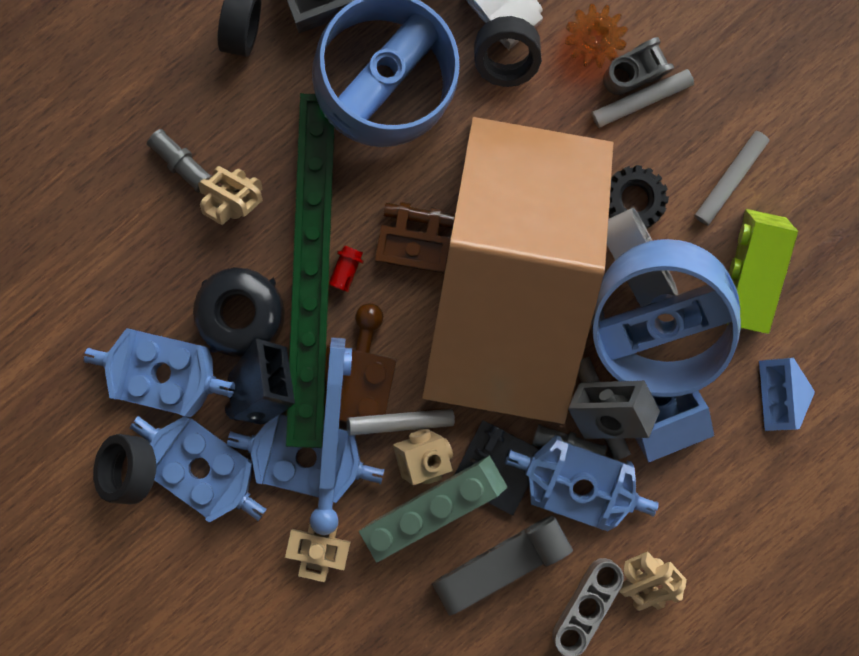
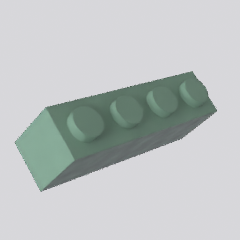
(433, 509)

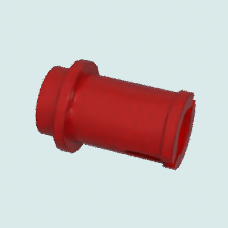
(346, 268)

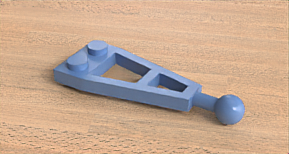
(324, 518)

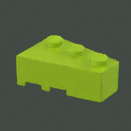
(761, 266)

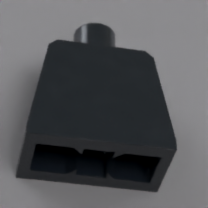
(261, 384)

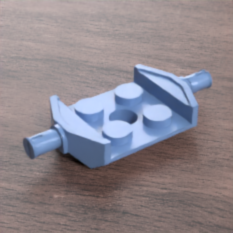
(133, 368)
(561, 465)
(279, 467)
(228, 476)

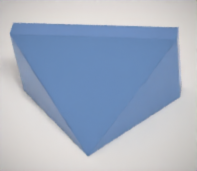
(784, 394)

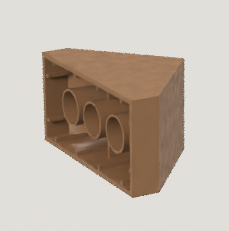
(521, 271)

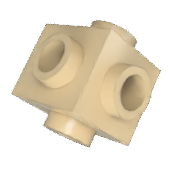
(423, 457)

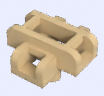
(232, 204)
(317, 552)
(655, 574)

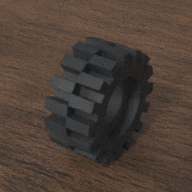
(646, 180)

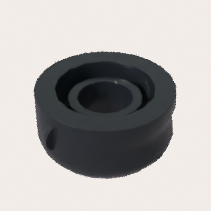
(221, 288)

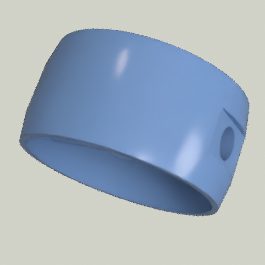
(420, 32)
(694, 311)

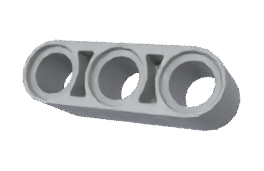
(626, 232)
(587, 625)

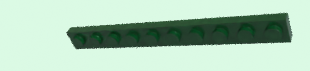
(310, 275)

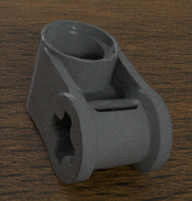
(642, 64)

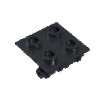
(496, 443)

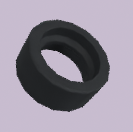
(238, 26)
(510, 74)
(140, 469)

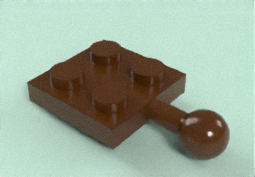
(371, 375)

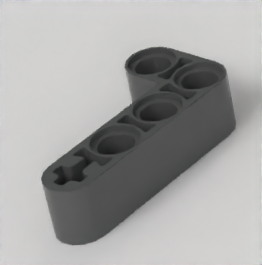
(502, 564)

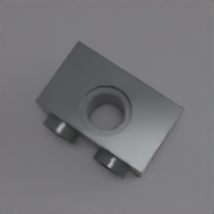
(614, 409)

